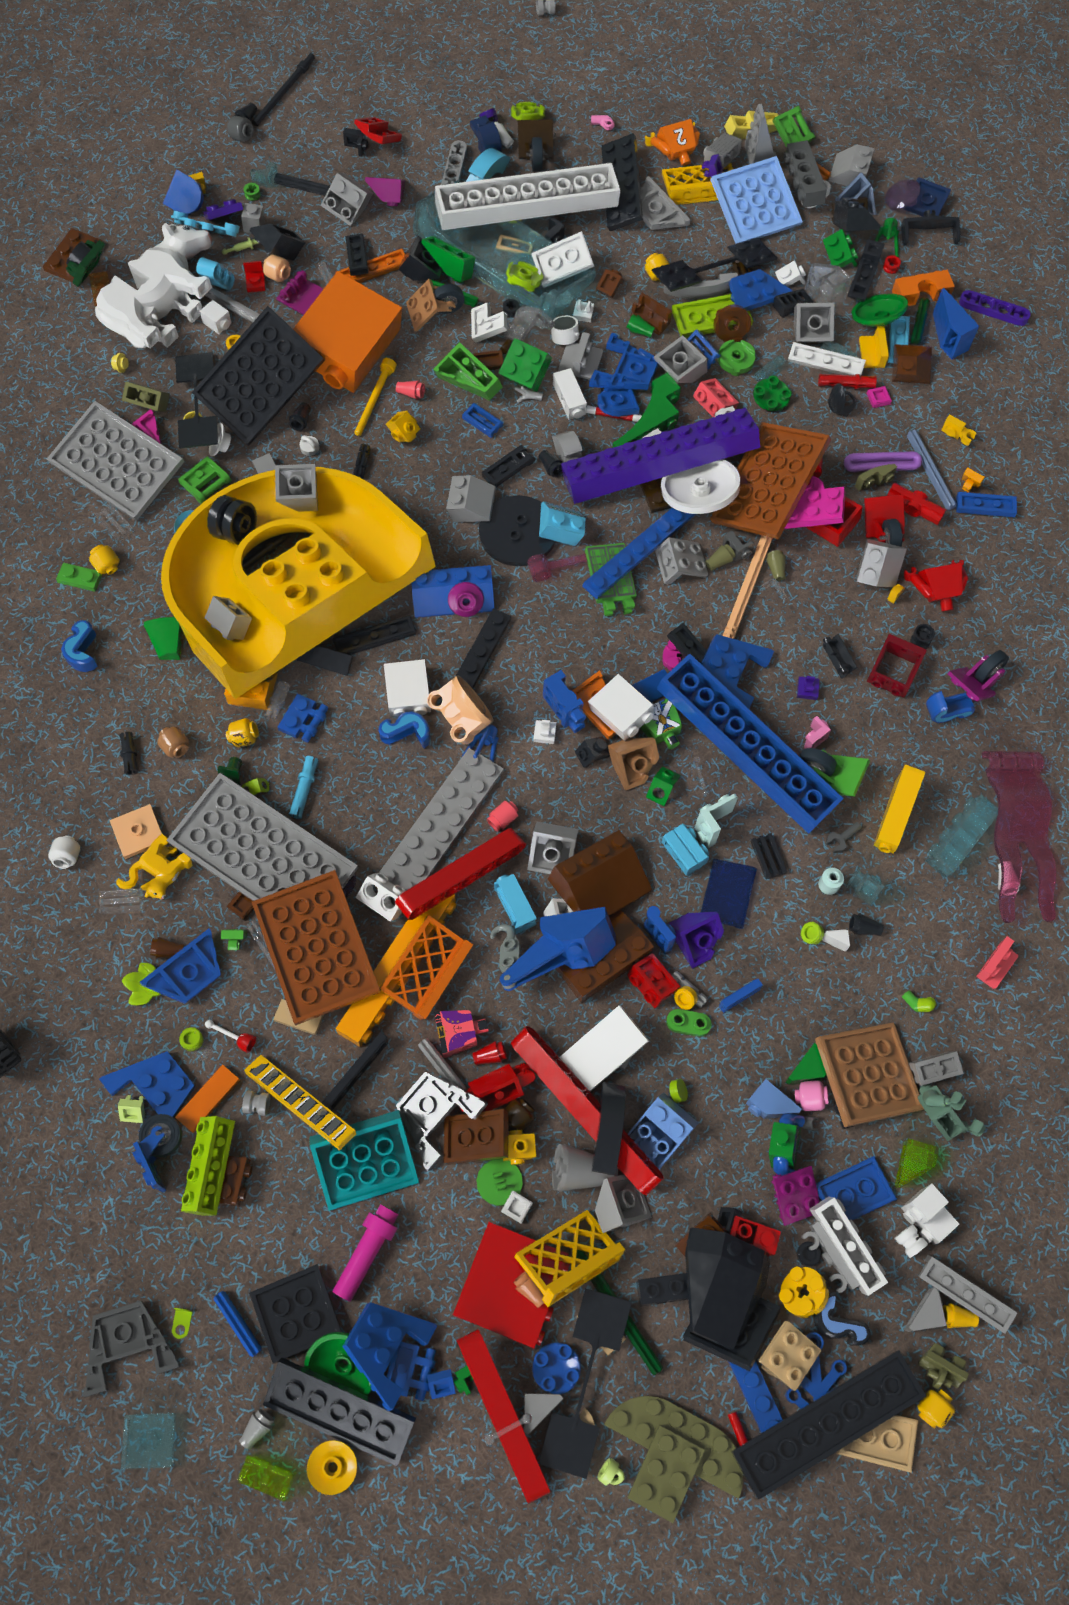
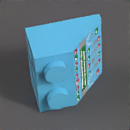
(561, 524)

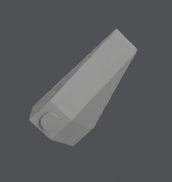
(758, 141)

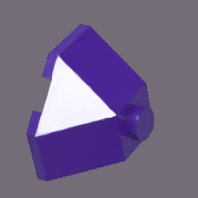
(697, 935)

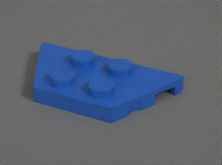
(755, 289)
(186, 971)

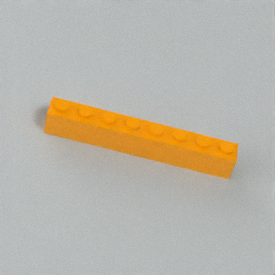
(364, 1014)

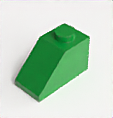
(809, 1068)

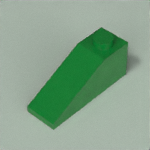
(451, 259)

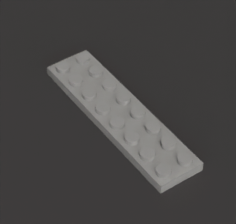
(442, 820)

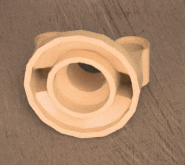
(462, 709)

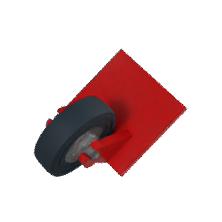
(885, 518)

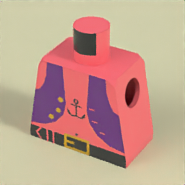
(458, 1031)

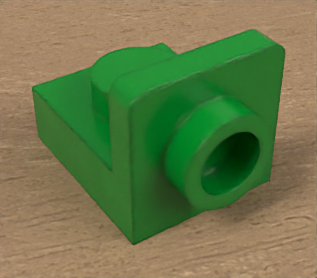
(460, 1383)

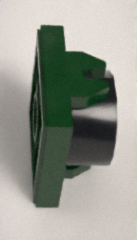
(84, 260)

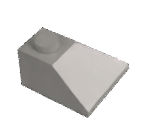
(297, 486)
(620, 1204)

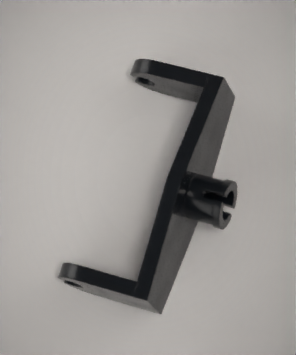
(930, 221)

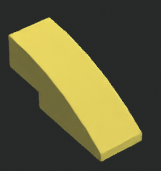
(739, 125)

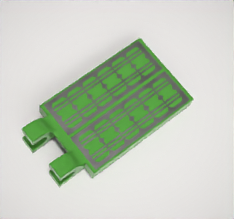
(621, 591)

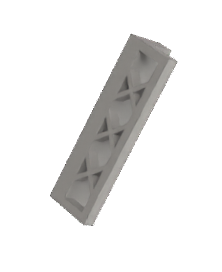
(967, 1294)

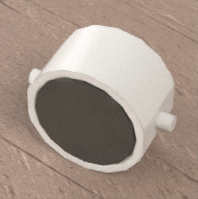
(565, 330)

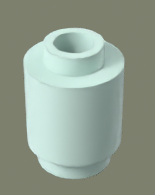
(831, 881)

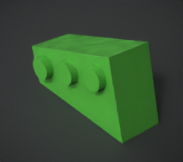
(467, 372)

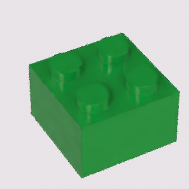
(525, 365)

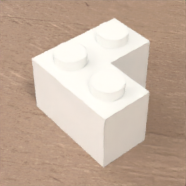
(929, 1214)

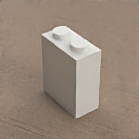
(407, 687)
(622, 707)

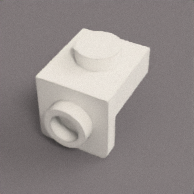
(791, 273)

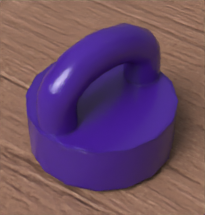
(490, 113)

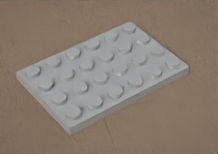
(115, 460)

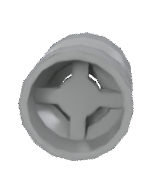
(545, 6)
(256, 1103)

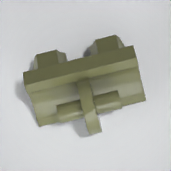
(942, 1370)

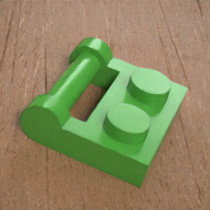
(788, 128)
(200, 476)

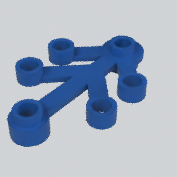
(817, 1386)

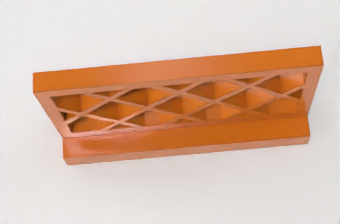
(442, 977)

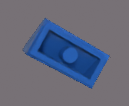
(649, 686)

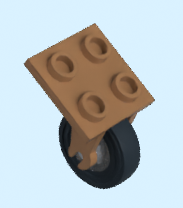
(433, 299)

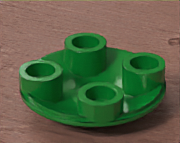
(772, 394)

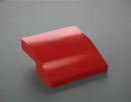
(377, 130)

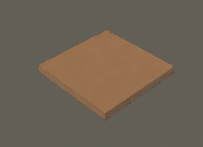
(869, 1074)

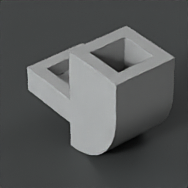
(567, 446)

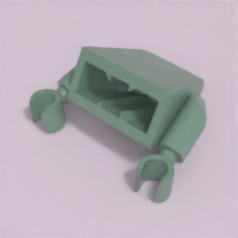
(942, 1113)

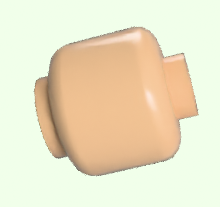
(276, 268)

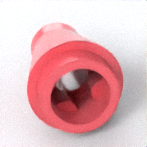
(412, 389)

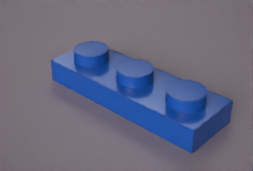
(986, 504)

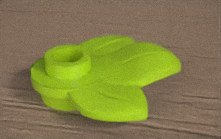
(140, 994)

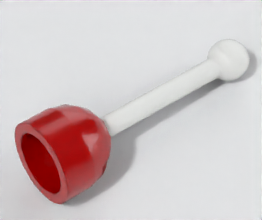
(244, 1041)

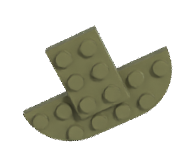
(677, 1450)

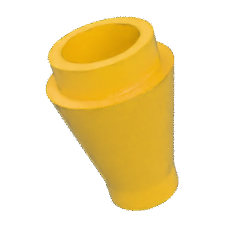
(959, 1317)

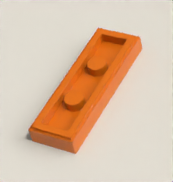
(207, 1098)

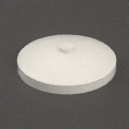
(702, 488)

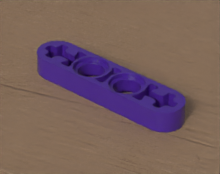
(995, 305)

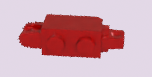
(501, 1085)

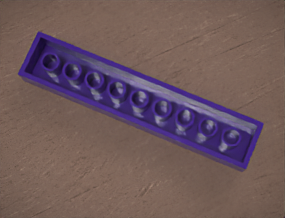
(660, 455)

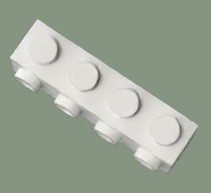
(849, 1245)

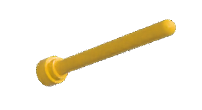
(387, 368)

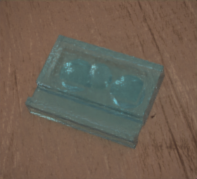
(866, 886)

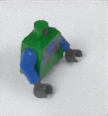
(786, 1140)

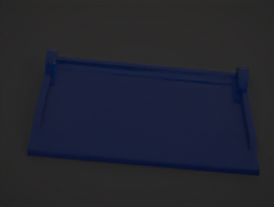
(729, 891)

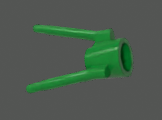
(889, 230)

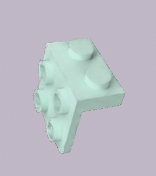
(706, 823)

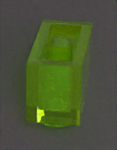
(914, 1161)

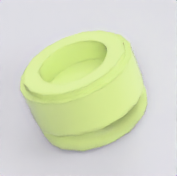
(608, 1471)

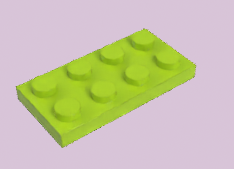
(700, 315)

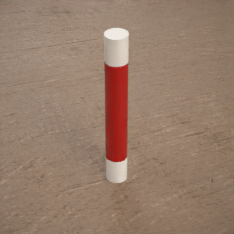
(596, 411)

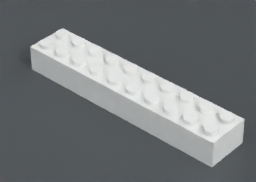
(527, 196)

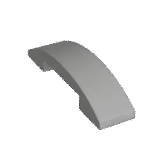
(705, 289)

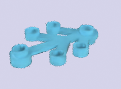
(182, 218)

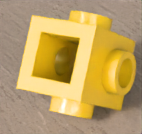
(403, 427)
(520, 1147)

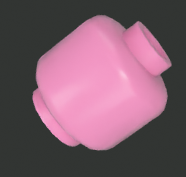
(812, 1095)

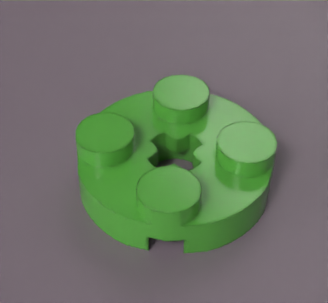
(733, 365)

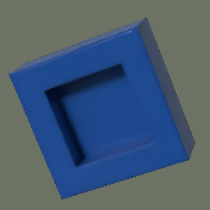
(441, 1384)

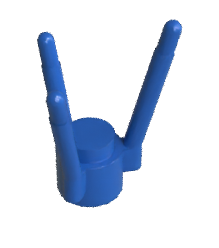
(485, 737)

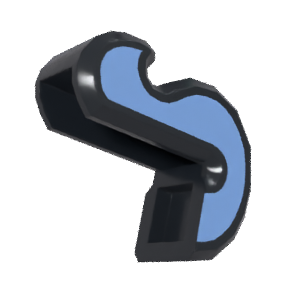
(835, 1328)

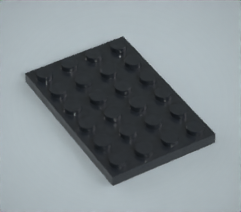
(258, 376)

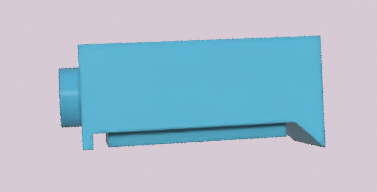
(515, 903)

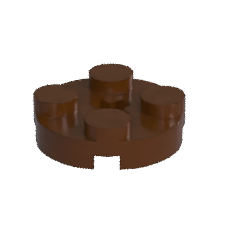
(725, 316)

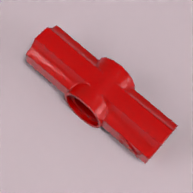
(917, 504)

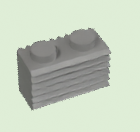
(726, 146)

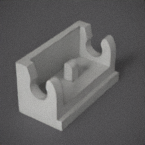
(936, 1067)

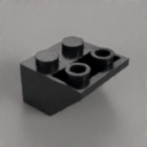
(278, 240)

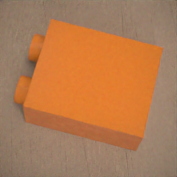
(349, 330)

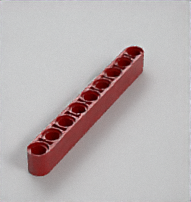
(583, 1106)

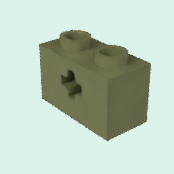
(145, 396)

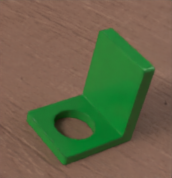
(665, 780)

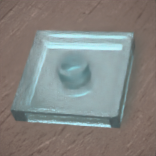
(148, 1441)

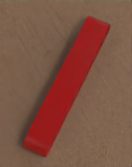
(459, 874)
(502, 1415)

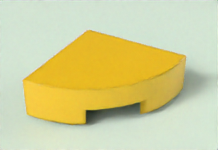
(895, 593)

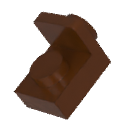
(609, 282)

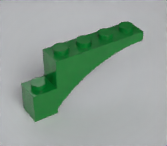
(659, 412)

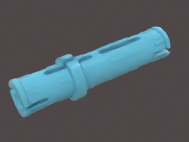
(305, 778)

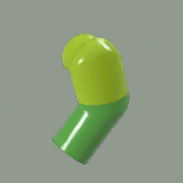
(919, 1004)

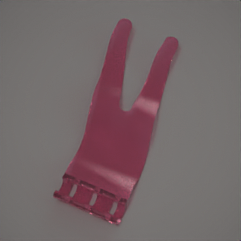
(1023, 818)

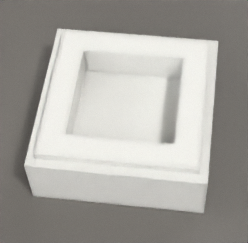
(516, 1207)

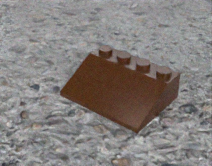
(601, 876)
(629, 949)

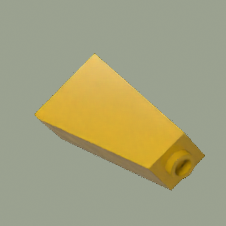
(898, 809)

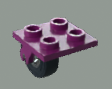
(985, 671)

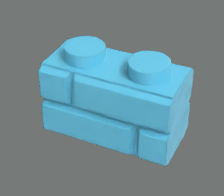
(685, 849)

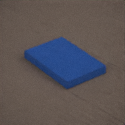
(858, 1188)

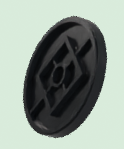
(514, 531)

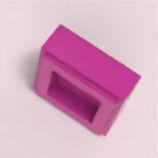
(879, 397)

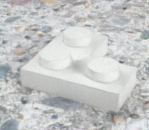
(485, 325)

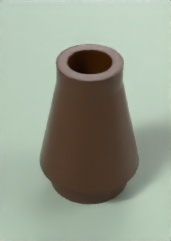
(164, 948)

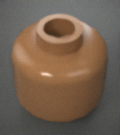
(173, 742)

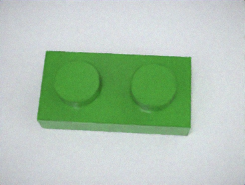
(79, 577)

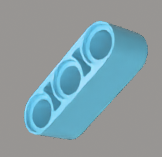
(217, 273)

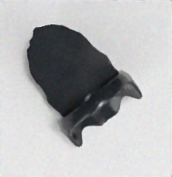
(838, 399)

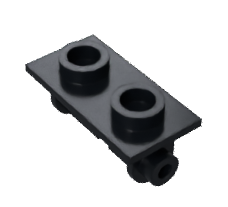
(839, 655)

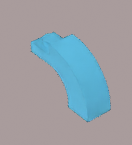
(488, 164)

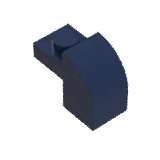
(486, 133)

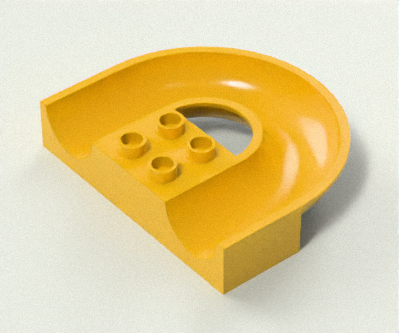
(350, 564)

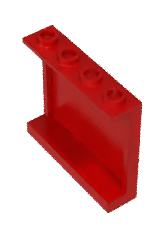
(491, 1295)

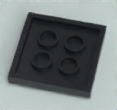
(294, 1313)

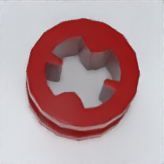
(894, 260)

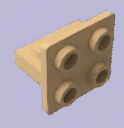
(789, 1355)

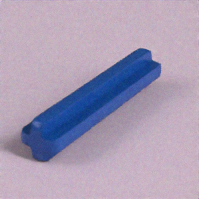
(237, 1323)

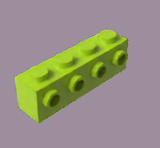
(207, 1166)

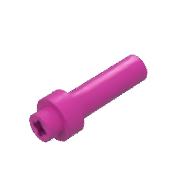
(378, 1229)

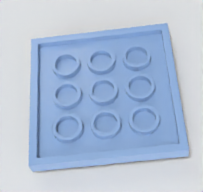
(756, 200)

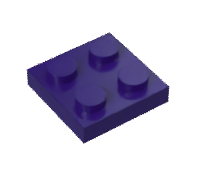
(229, 207)

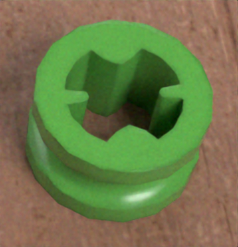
(252, 187)

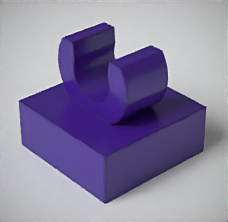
(714, 166)
(808, 687)

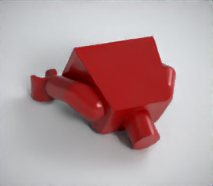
(940, 583)

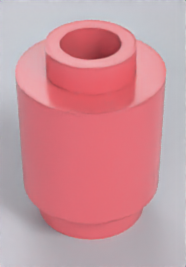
(502, 815)

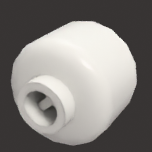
(64, 852)

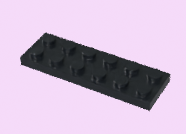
(624, 158)
(339, 1411)

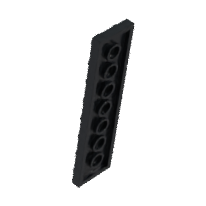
(828, 1424)

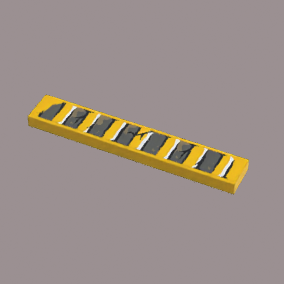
(300, 1102)

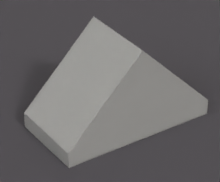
(928, 1313)
(539, 1407)

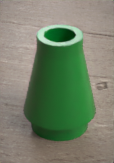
(640, 326)

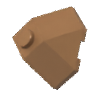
(633, 760)

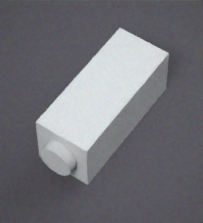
(569, 394)

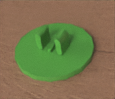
(498, 1180)

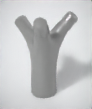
(527, 394)

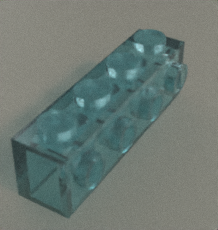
(962, 835)

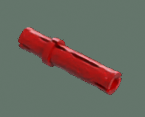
(847, 380)

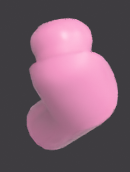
(603, 120)

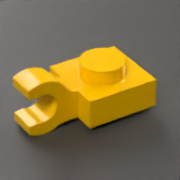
(956, 428)

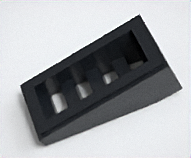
(780, 300)

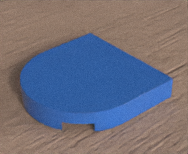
(184, 194)
(618, 402)

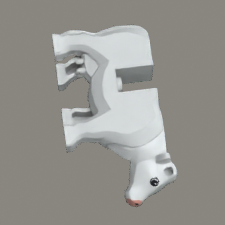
(162, 286)

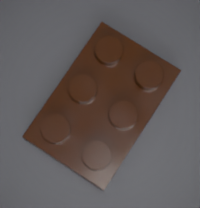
(57, 261)
(476, 1138)

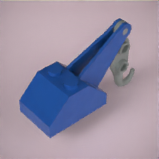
(568, 938)

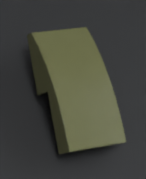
(877, 475)

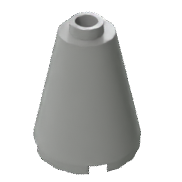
(575, 1170)

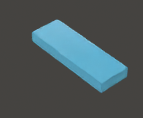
(898, 334)

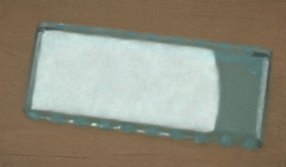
(491, 261)

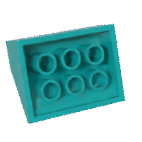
(368, 1165)

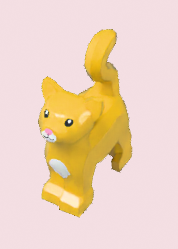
(157, 864)

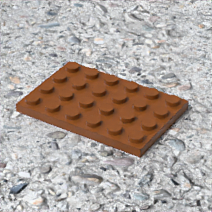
(773, 480)
(315, 947)

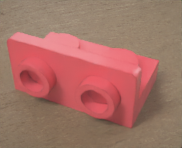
(714, 396)
(998, 963)

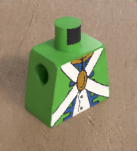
(664, 724)

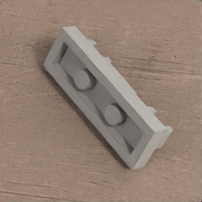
(831, 1257)

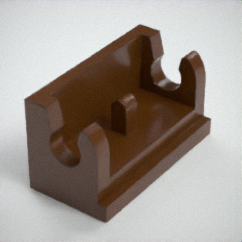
(652, 312)

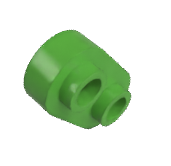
(688, 1025)

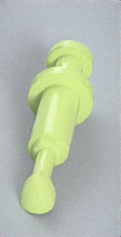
(241, 246)

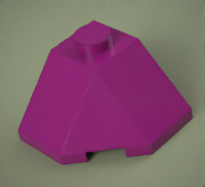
(387, 189)

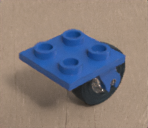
(157, 1138)

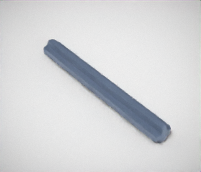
(932, 470)

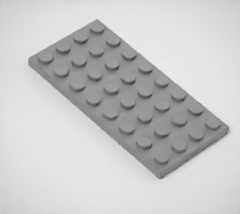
(253, 843)

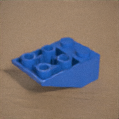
(953, 325)

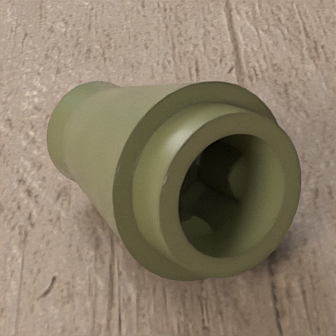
(721, 556)
(776, 562)

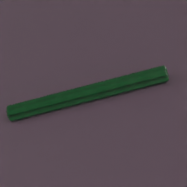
(631, 1329)

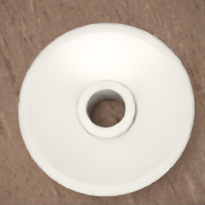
(223, 441)

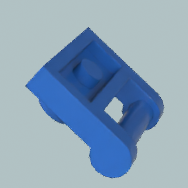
(660, 932)

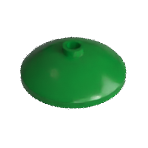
(880, 310)
(326, 1359)

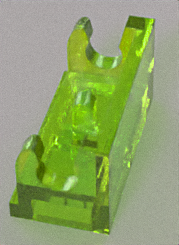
(266, 1477)

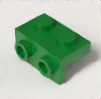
(839, 249)

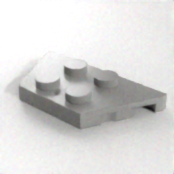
(659, 209)

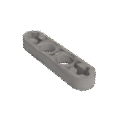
(453, 156)

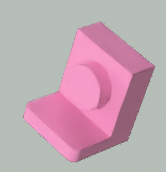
(818, 734)

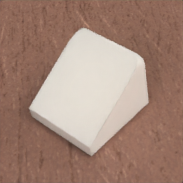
(837, 938)

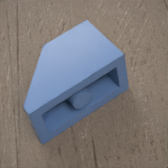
(771, 1102)

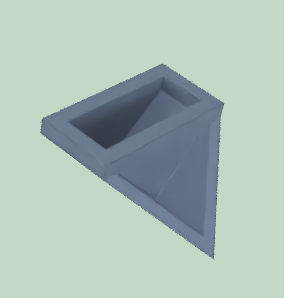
(860, 188)

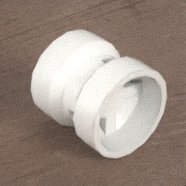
(911, 1241)

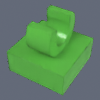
(234, 937)

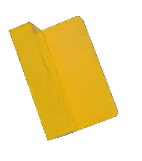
(874, 349)

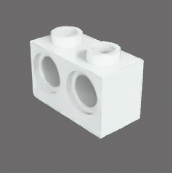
(380, 902)

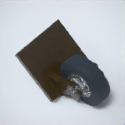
(535, 141)

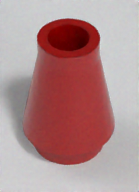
(490, 1054)

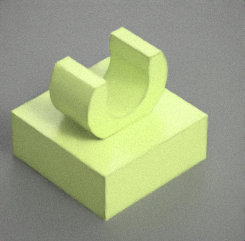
(131, 1110)

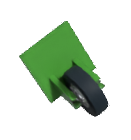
(840, 772)

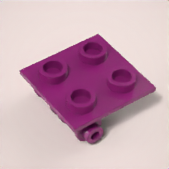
(299, 293)
(795, 1194)

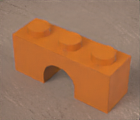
(929, 282)

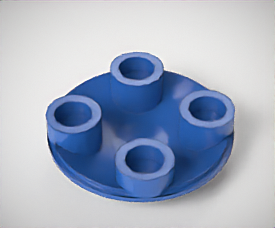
(556, 1368)

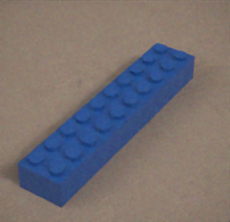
(749, 743)

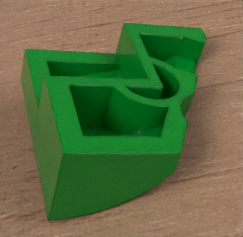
(165, 637)

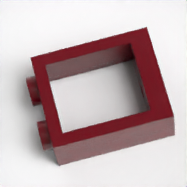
(903, 650)

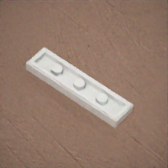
(825, 360)

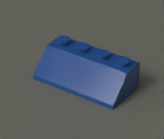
(432, 589)

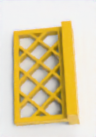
(693, 189)
(577, 1275)

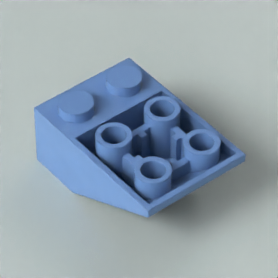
(662, 1129)

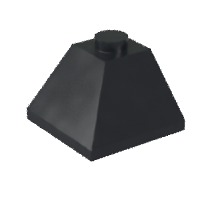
(419, 263)

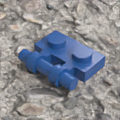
(297, 716)
(403, 1366)

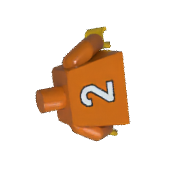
(676, 140)

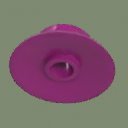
(462, 591)

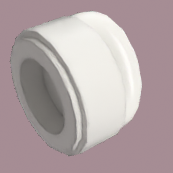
(309, 445)

